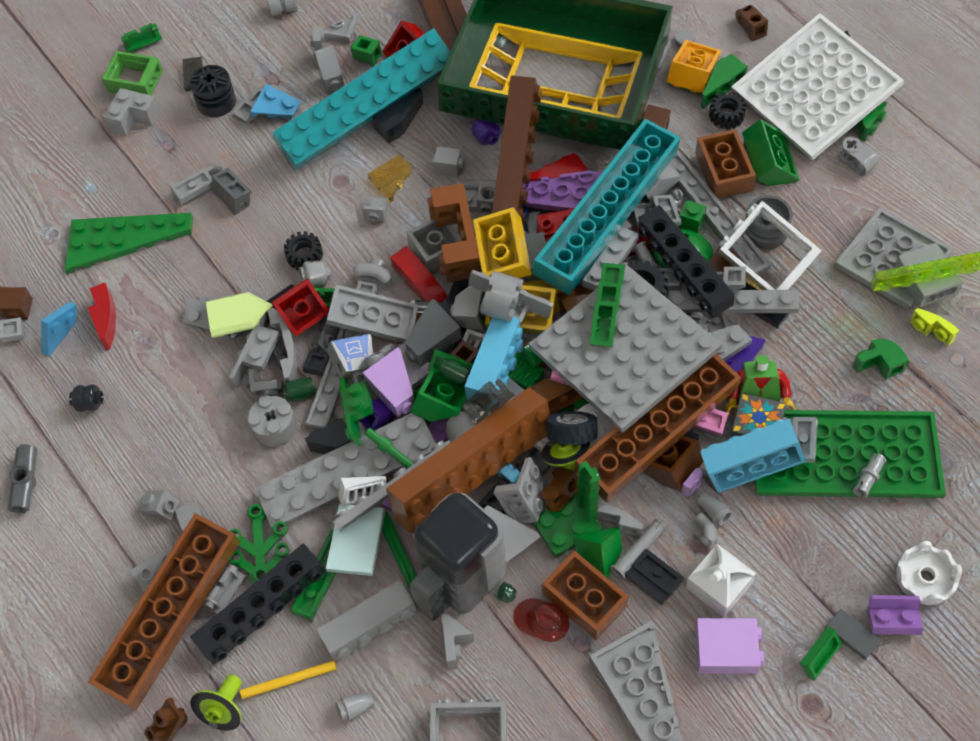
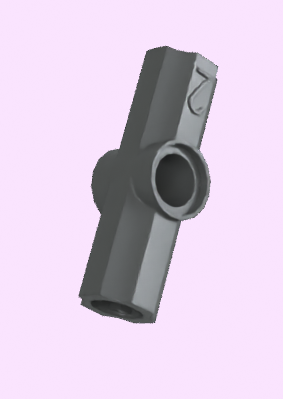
(22, 490)

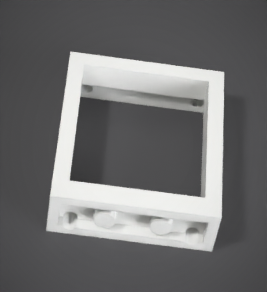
(811, 249)

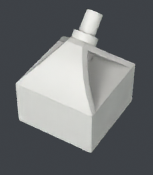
(720, 580)

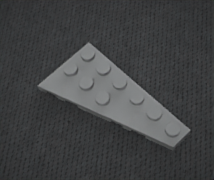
(639, 684)

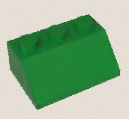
(769, 154)

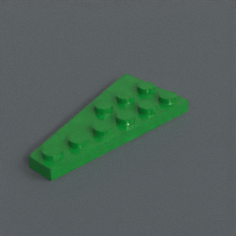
(118, 236)

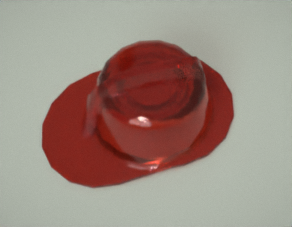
(541, 620)

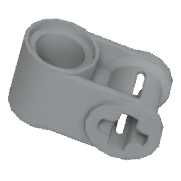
(859, 158)

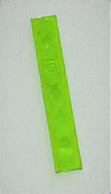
(925, 271)

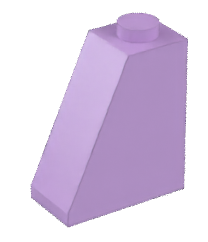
(391, 383)

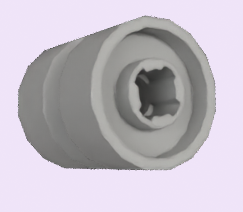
(278, 6)

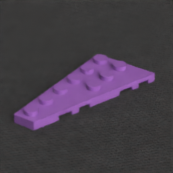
(560, 192)

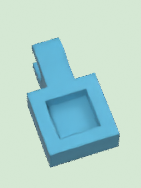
(509, 474)

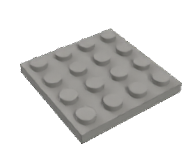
(878, 249)

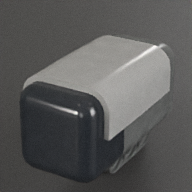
(459, 556)

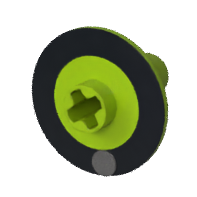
(562, 454)
(217, 707)

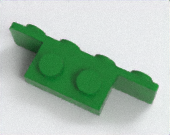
(356, 405)

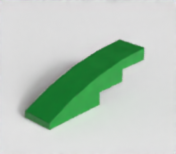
(607, 305)

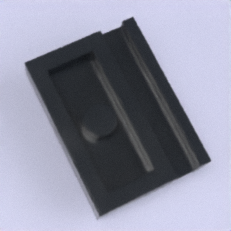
(654, 577)

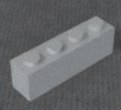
(367, 620)

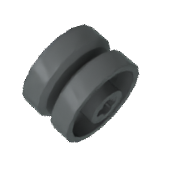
(761, 230)

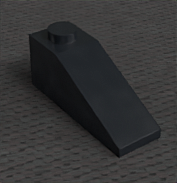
(396, 118)

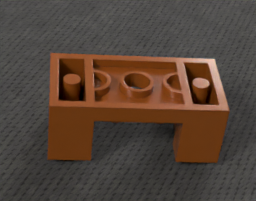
(448, 207)

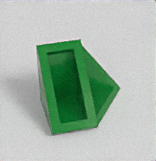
(599, 548)

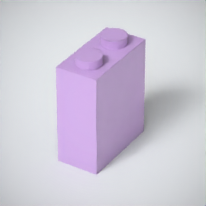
(728, 646)

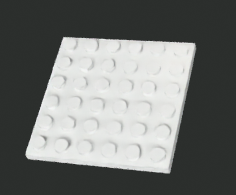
(817, 86)

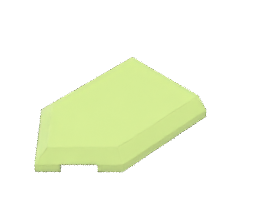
(235, 313)

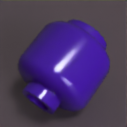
(486, 132)

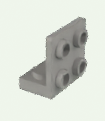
(523, 499)

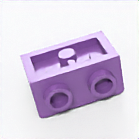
(895, 614)

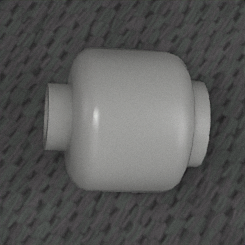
(315, 272)

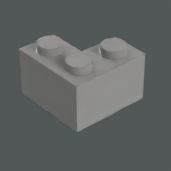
(130, 108)

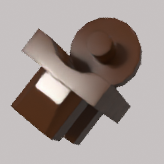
(166, 722)

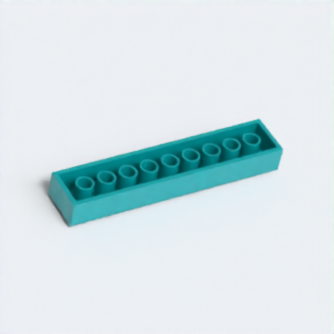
(361, 100)
(605, 207)

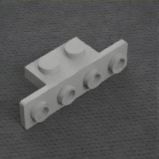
(526, 301)
(256, 350)

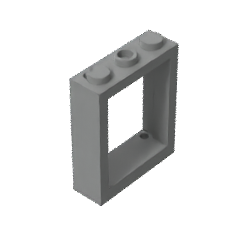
(467, 708)

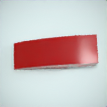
(417, 276)
(103, 314)

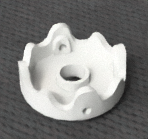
(936, 561)

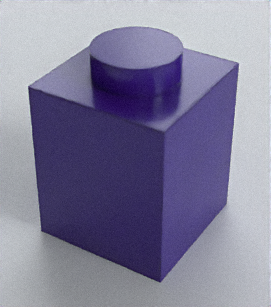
(381, 416)

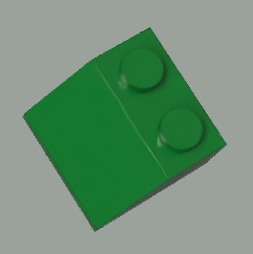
(438, 398)

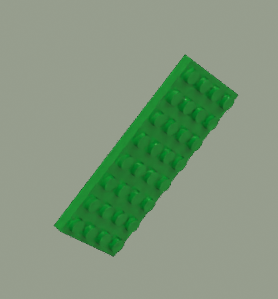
(846, 447)

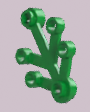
(260, 548)

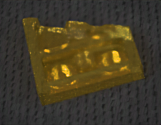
(390, 176)

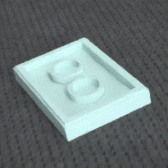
(357, 545)

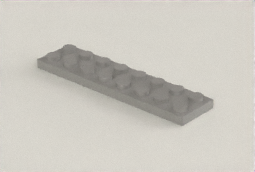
(319, 480)

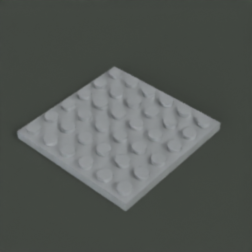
(650, 354)

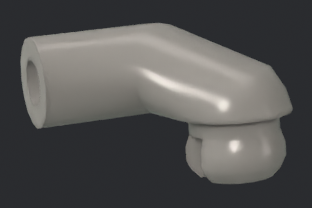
(709, 529)

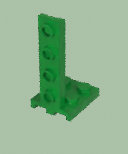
(576, 516)

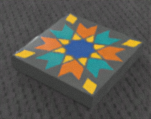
(756, 413)

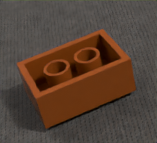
(725, 164)
(585, 595)

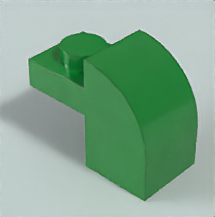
(883, 354)

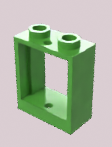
(121, 60)

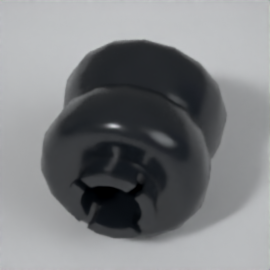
(86, 398)

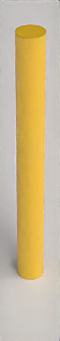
(288, 679)

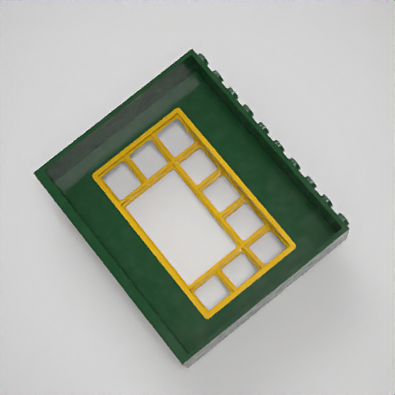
(581, 29)

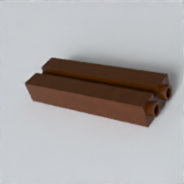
(445, 18)

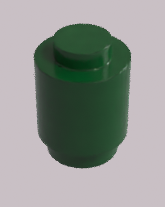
(454, 372)
(299, 389)

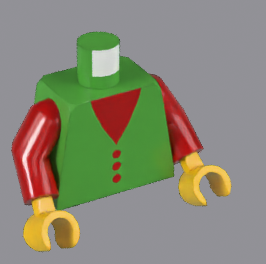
(761, 380)

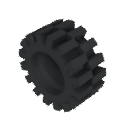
(727, 119)
(299, 242)

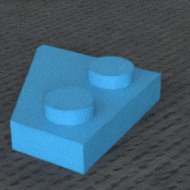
(275, 104)
(57, 326)

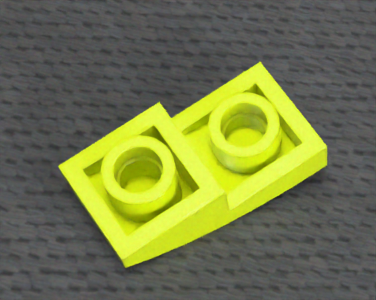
(928, 322)

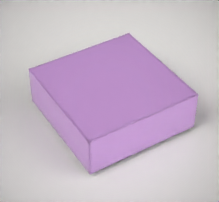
(692, 482)

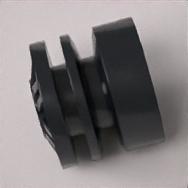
(213, 90)

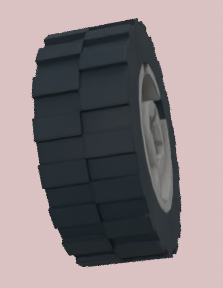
(572, 427)

